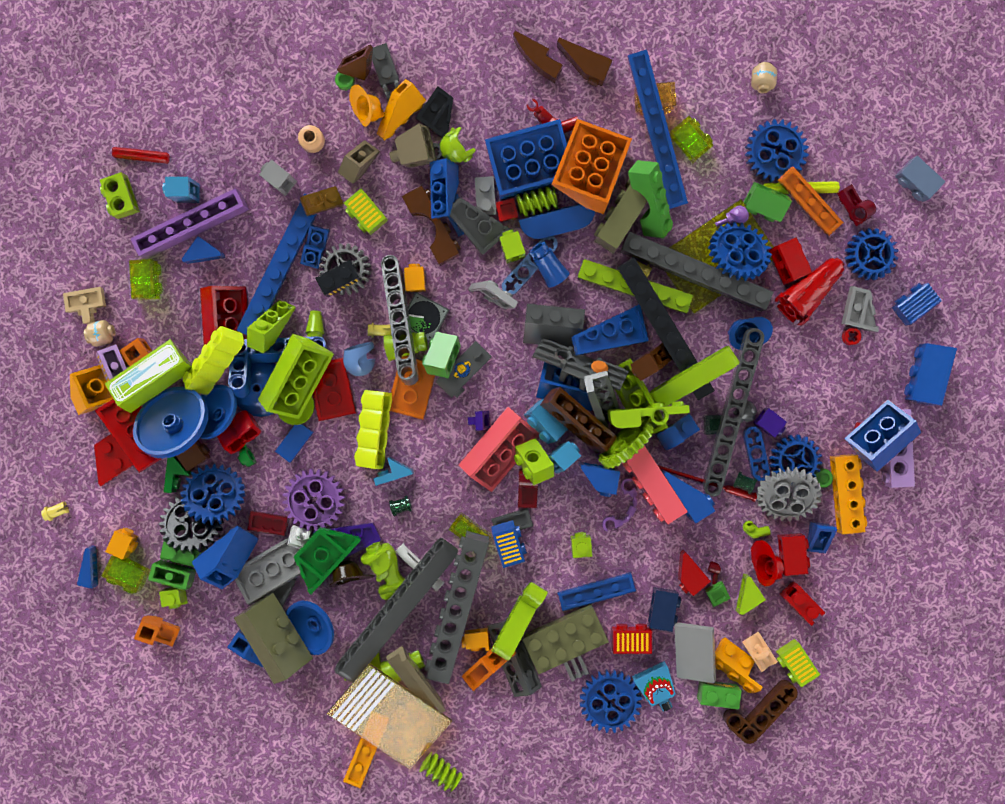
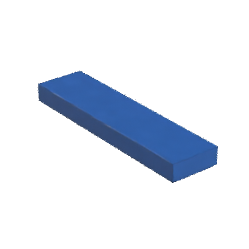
(596, 591)

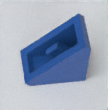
(201, 251)
(820, 537)

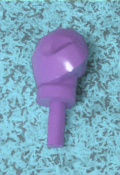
(738, 214)

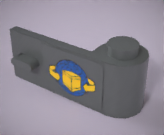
(464, 369)

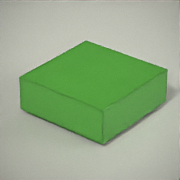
(717, 593)

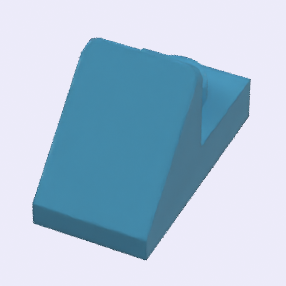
(398, 471)

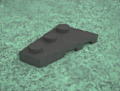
(476, 225)

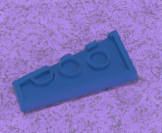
(617, 332)

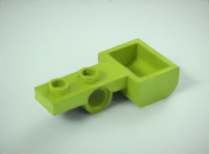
(632, 416)

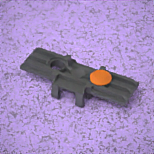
(578, 365)

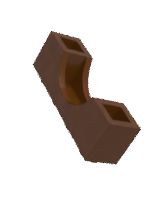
(420, 205)

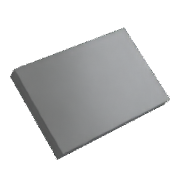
(695, 652)

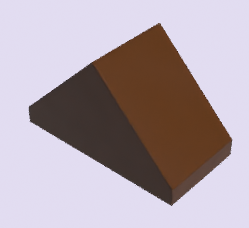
(357, 64)

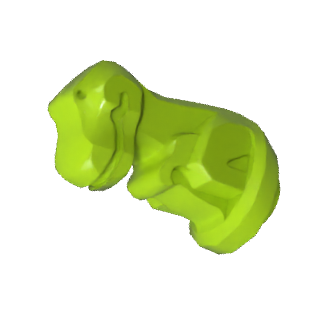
(384, 564)

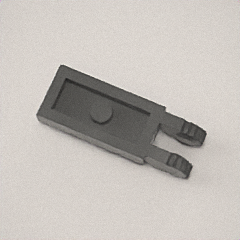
(384, 68)

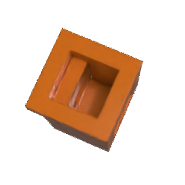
(128, 351)

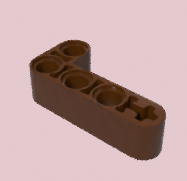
(762, 708)

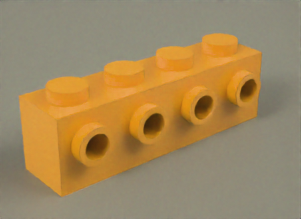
(848, 494)

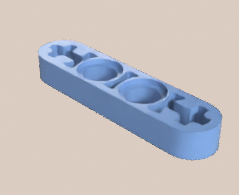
(527, 263)

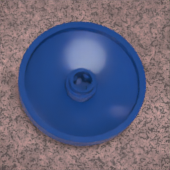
(170, 422)

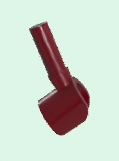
(715, 569)

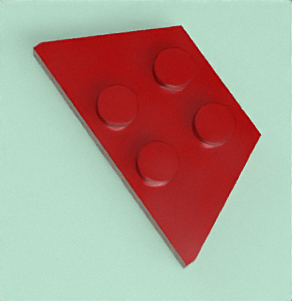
(110, 460)

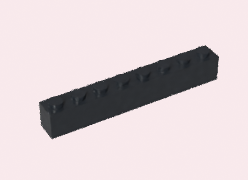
(660, 320)

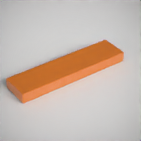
(810, 201)

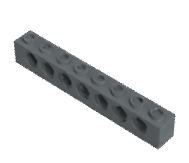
(436, 669)

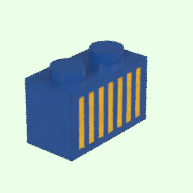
(508, 544)

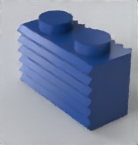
(916, 304)

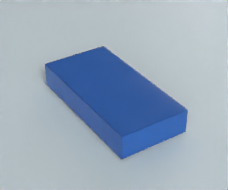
(294, 442)

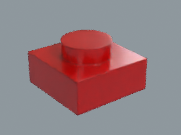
(507, 210)

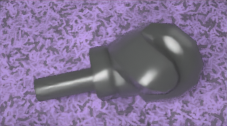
(749, 412)

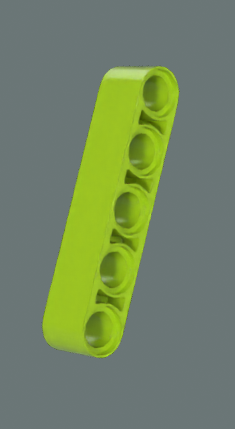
(695, 376)

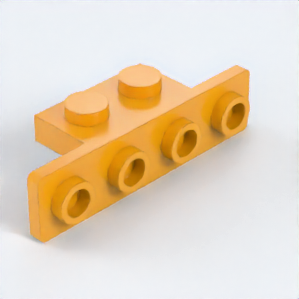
(736, 665)

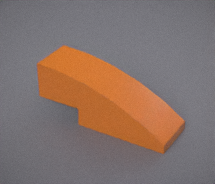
(483, 669)

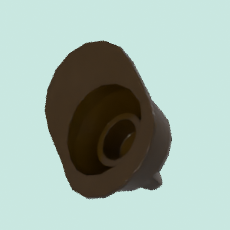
(347, 572)

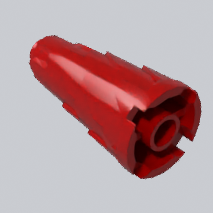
(806, 295)

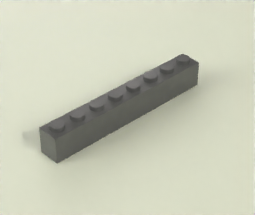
(696, 272)

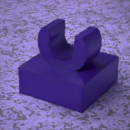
(481, 420)

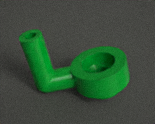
(246, 457)

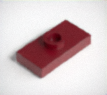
(268, 523)

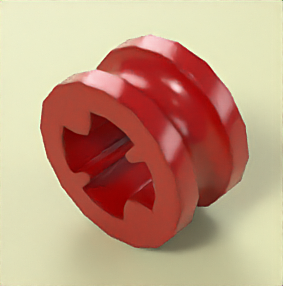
(857, 337)

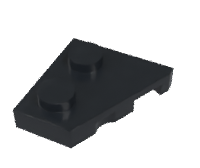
(437, 112)

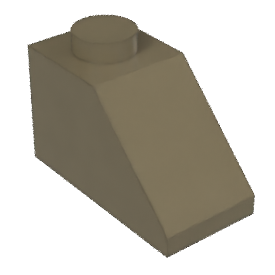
(358, 161)

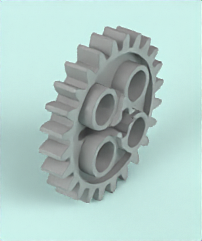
(802, 498)

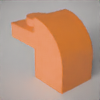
(154, 629)

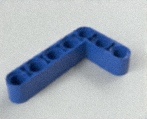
(251, 356)

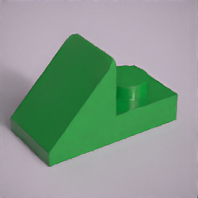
(173, 470)

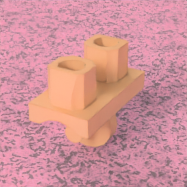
(759, 651)

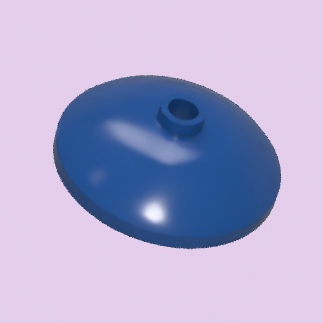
(259, 376)
(221, 410)
(312, 626)

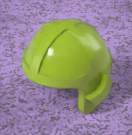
(452, 148)

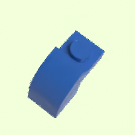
(677, 432)

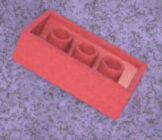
(495, 451)

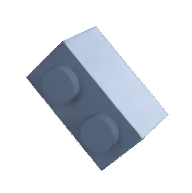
(919, 179)

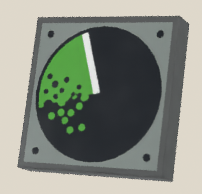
(426, 315)

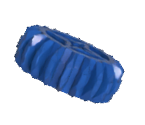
(883, 264)
(798, 453)

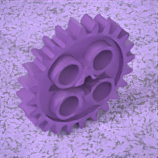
(328, 489)

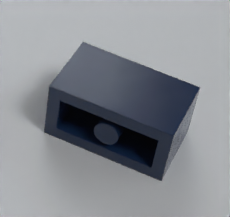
(663, 609)

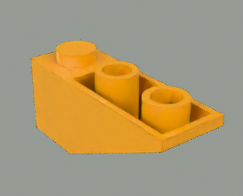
(401, 105)

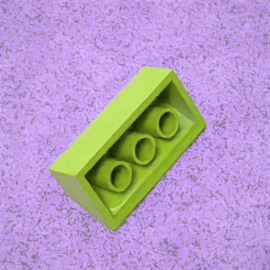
(295, 377)

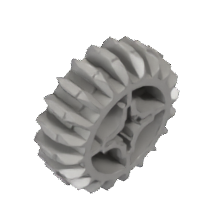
(360, 261)

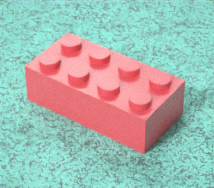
(655, 486)

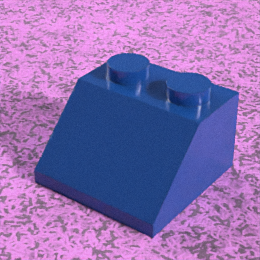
(603, 479)

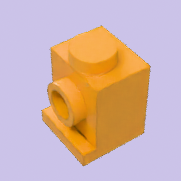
(476, 639)

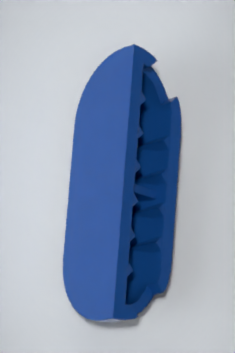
(557, 221)

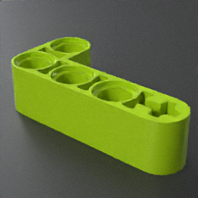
(518, 620)

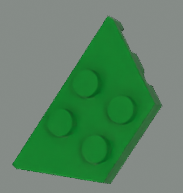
(322, 555)

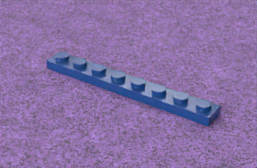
(657, 127)
(278, 267)

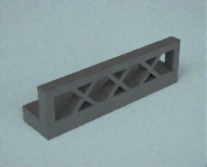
(597, 399)
(523, 665)

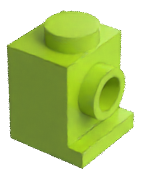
(173, 597)

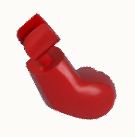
(544, 116)

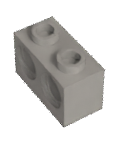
(277, 177)

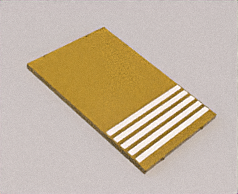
(389, 716)

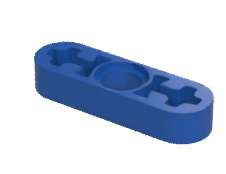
(754, 468)

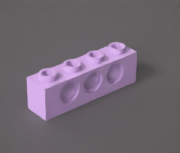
(905, 475)

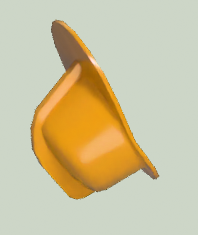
(365, 106)

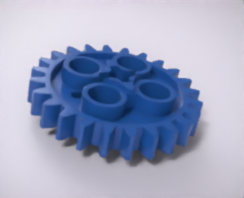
(782, 134)
(739, 251)
(228, 501)
(621, 688)

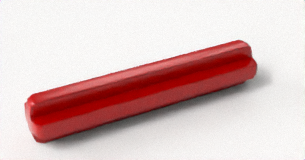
(140, 155)

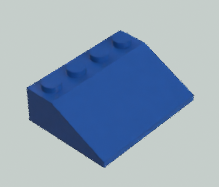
(526, 158)

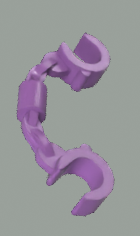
(631, 510)

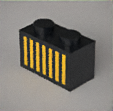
(338, 278)

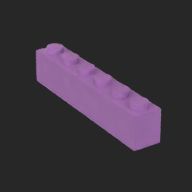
(189, 224)

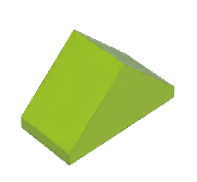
(749, 595)

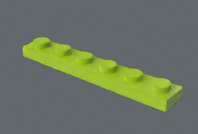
(613, 280)

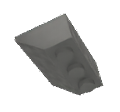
(552, 323)

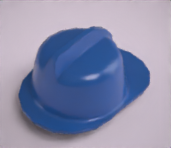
(739, 327)

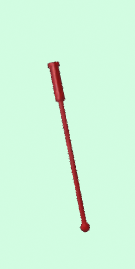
(729, 489)

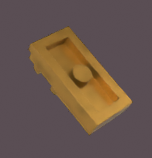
(321, 201)

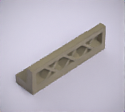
(414, 678)

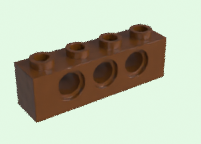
(578, 420)

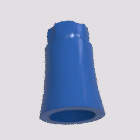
(548, 265)

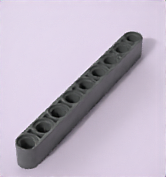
(734, 422)
(396, 609)

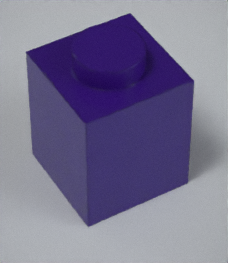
(770, 422)

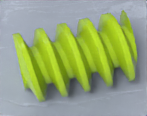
(537, 201)
(441, 771)

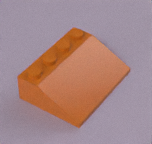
(591, 165)

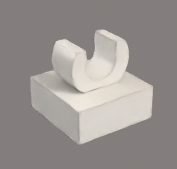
(298, 536)

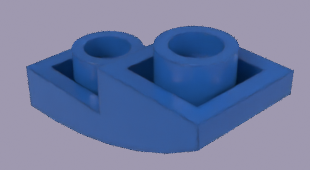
(314, 246)

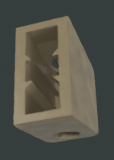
(414, 147)

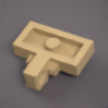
(85, 302)

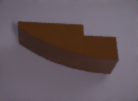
(537, 57)

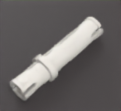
(412, 560)

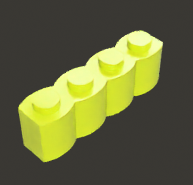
(213, 360)
(373, 429)

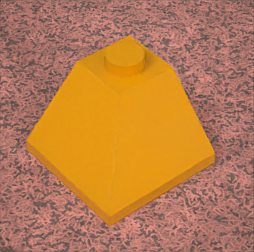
(89, 389)

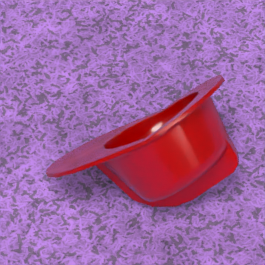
(766, 564)

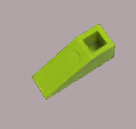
(268, 326)

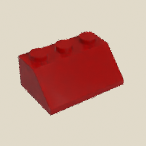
(222, 307)

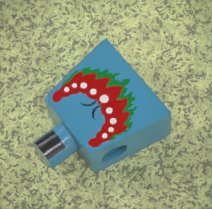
(656, 685)

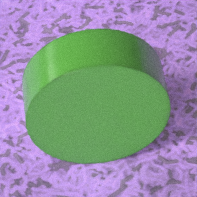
(344, 81)
(824, 477)

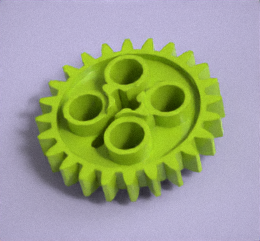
(626, 444)

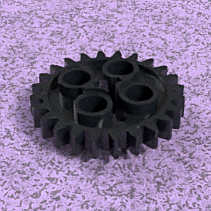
(173, 525)

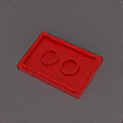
(333, 393)

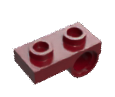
(854, 205)
(526, 492)

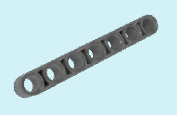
(403, 327)

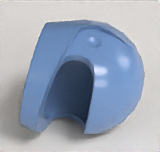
(356, 359)

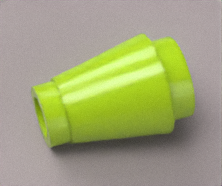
(315, 325)

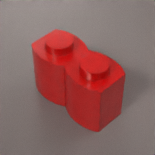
(240, 431)

